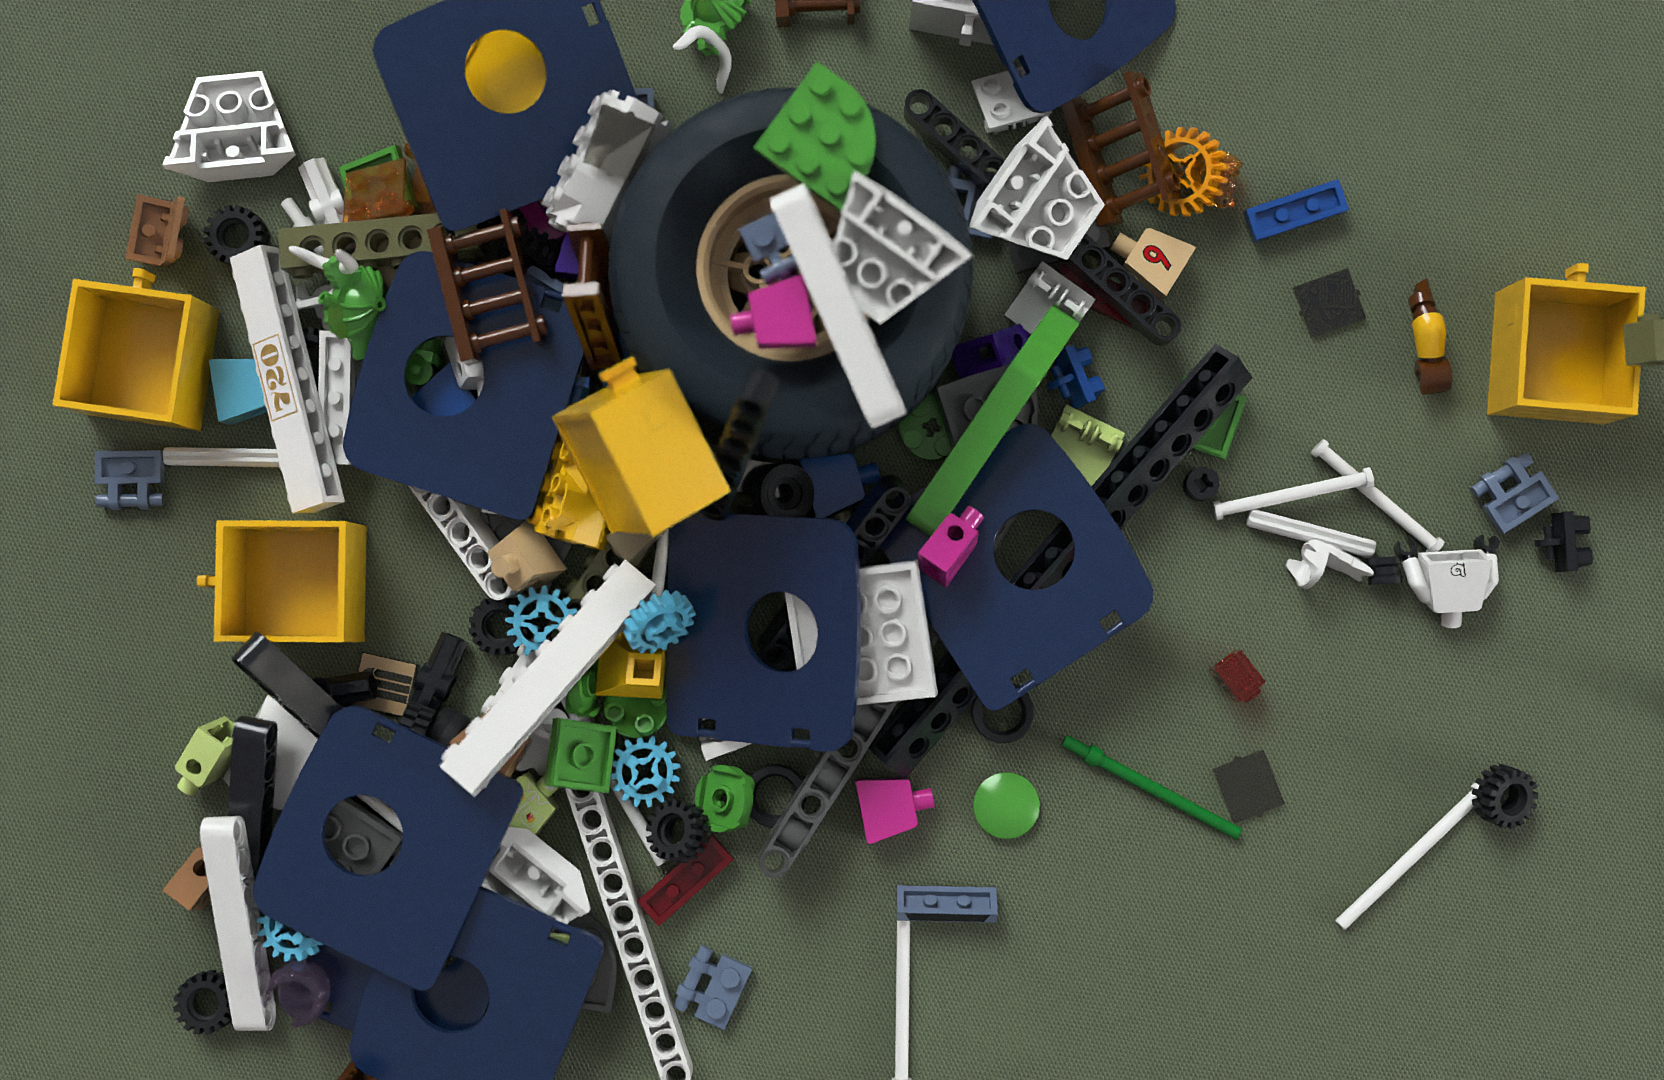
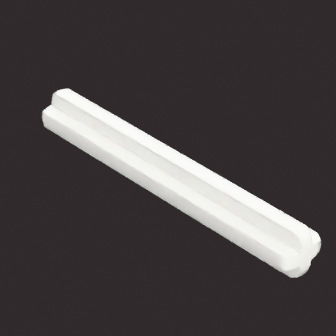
(220, 457)
(1305, 532)

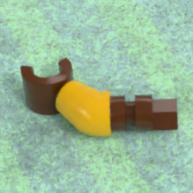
(1430, 342)

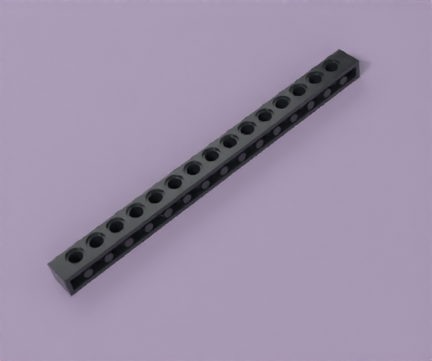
(1122, 491)

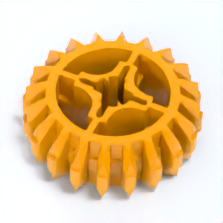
(1205, 155)

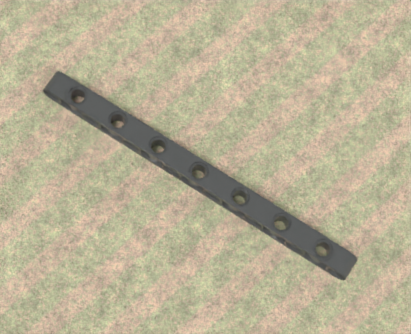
(827, 779)

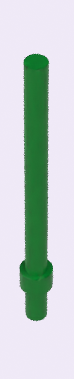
(1094, 757)

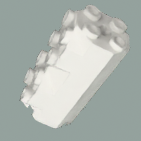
(586, 191)

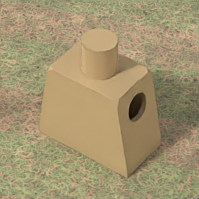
(525, 559)

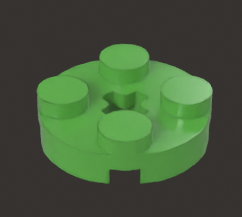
(916, 437)
(582, 697)
(739, 792)

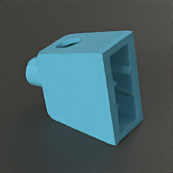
(236, 390)

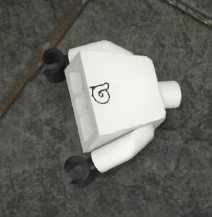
(1452, 579)

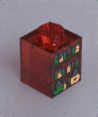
(1238, 676)

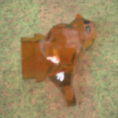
(1228, 188)

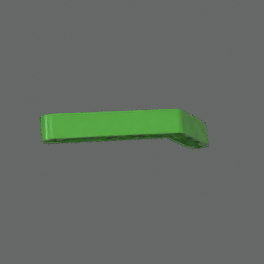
(992, 420)

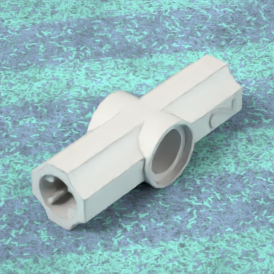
(326, 198)

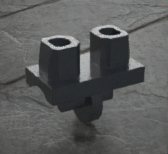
(1561, 541)

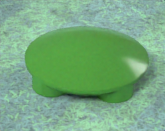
(636, 715)
(1006, 805)

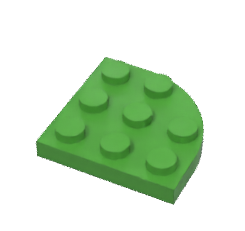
(822, 136)

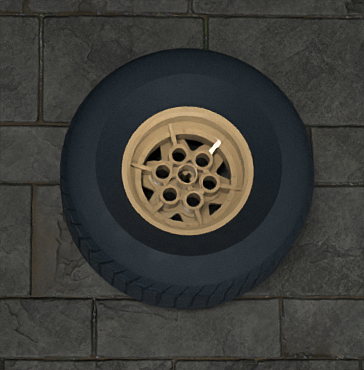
(680, 259)

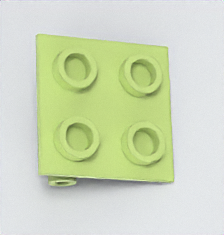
(1087, 442)

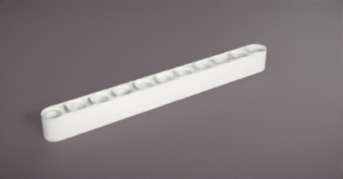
(622, 931)

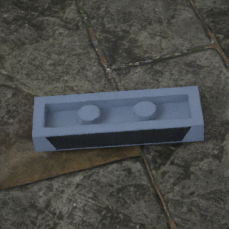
(947, 904)

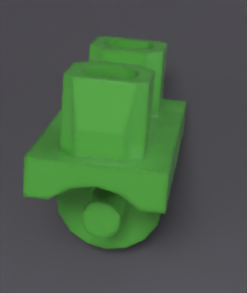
(420, 365)

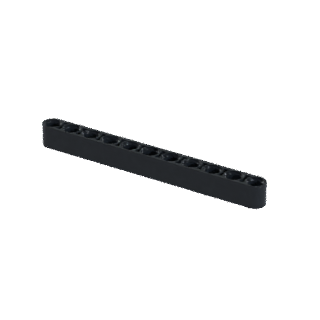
(1094, 278)

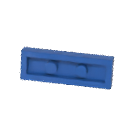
(1296, 210)

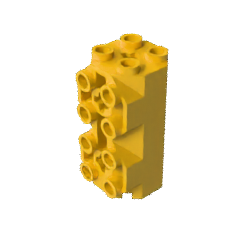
(566, 505)

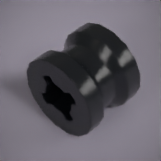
(1194, 484)
(1384, 570)

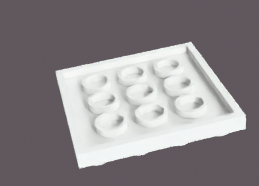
(894, 635)

